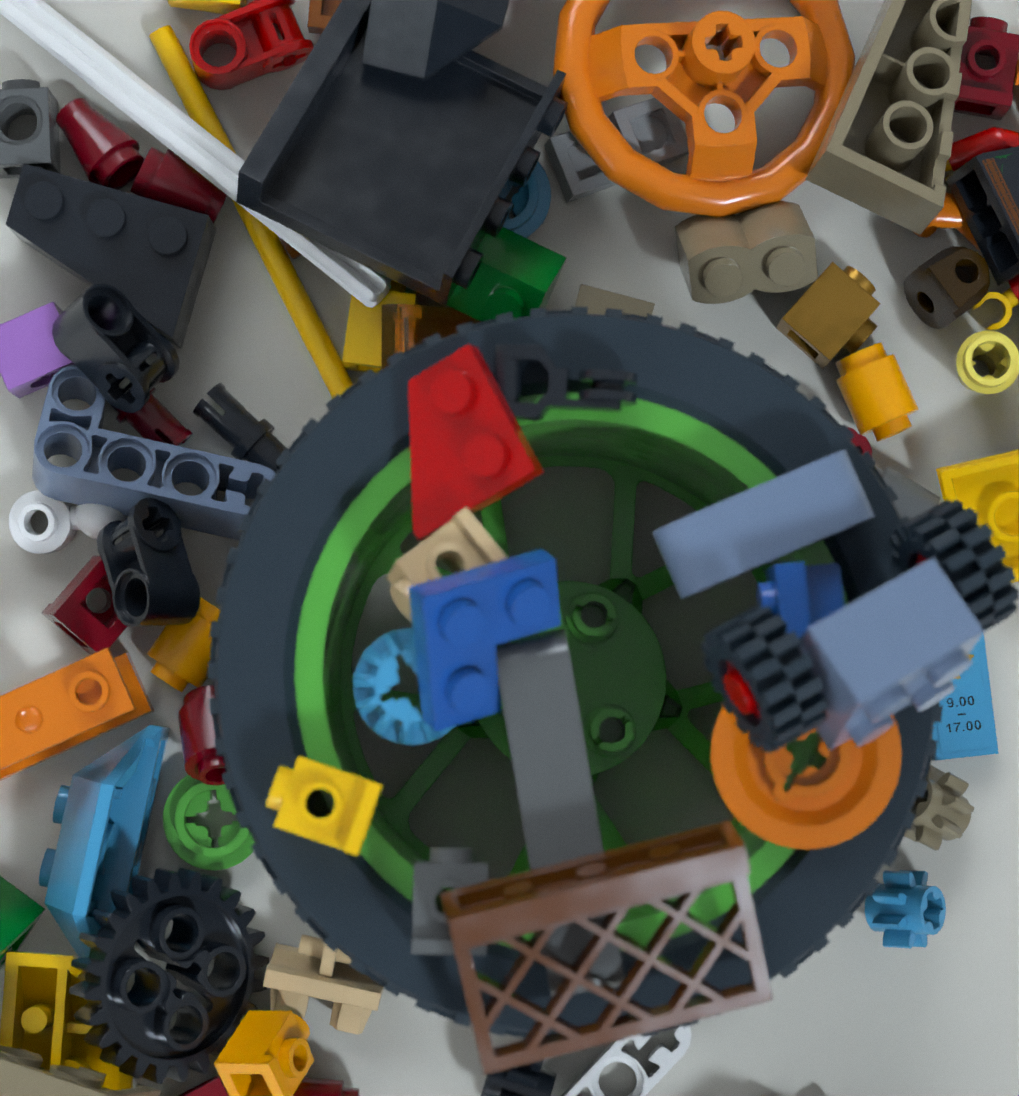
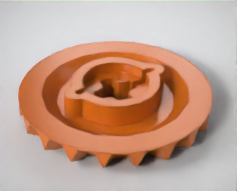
(819, 804)

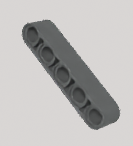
(552, 778)

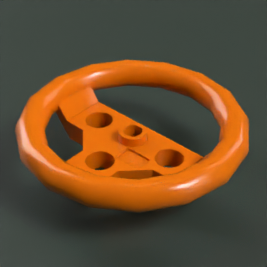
(705, 65)

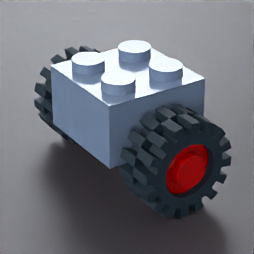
(875, 652)

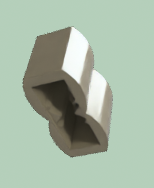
(745, 252)

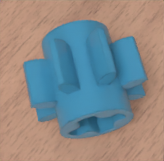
(905, 909)

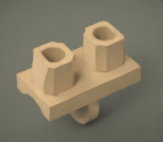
(322, 974)

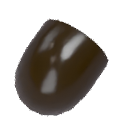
(947, 285)

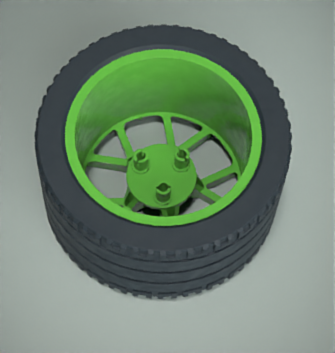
(335, 524)

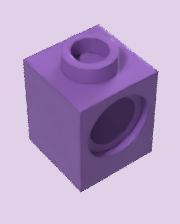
(29, 351)

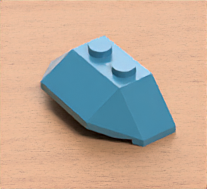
(101, 832)

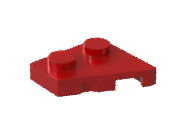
(462, 442)

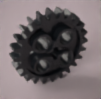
(136, 1024)

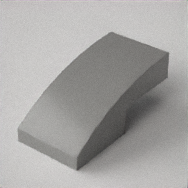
(646, 127)

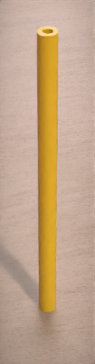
(265, 240)

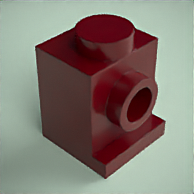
(987, 91)
(71, 614)

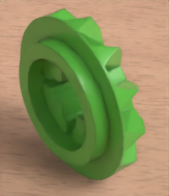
(194, 841)

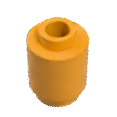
(876, 392)
(185, 649)

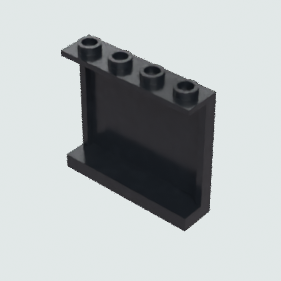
(399, 164)

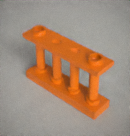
(68, 709)

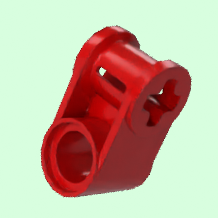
(255, 41)

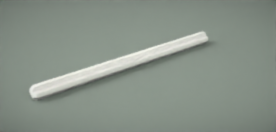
(176, 132)

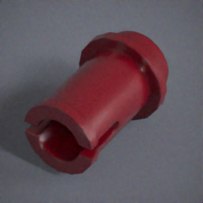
(155, 422)

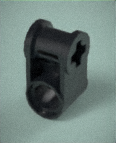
(111, 344)
(147, 572)

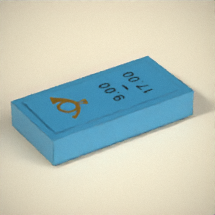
(968, 713)

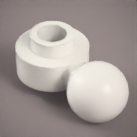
(63, 522)

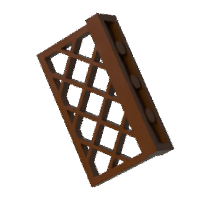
(610, 886)

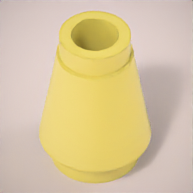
(997, 353)

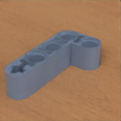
(157, 464)

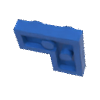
(461, 622)

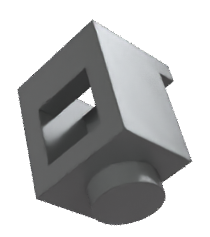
(444, 869)

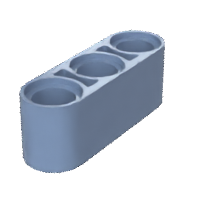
(763, 524)

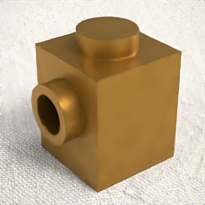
(832, 315)

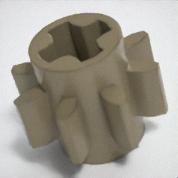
(942, 810)

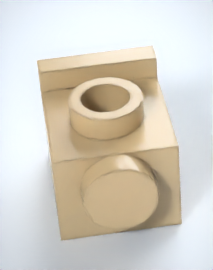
(459, 544)

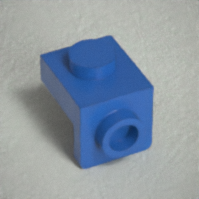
(801, 593)

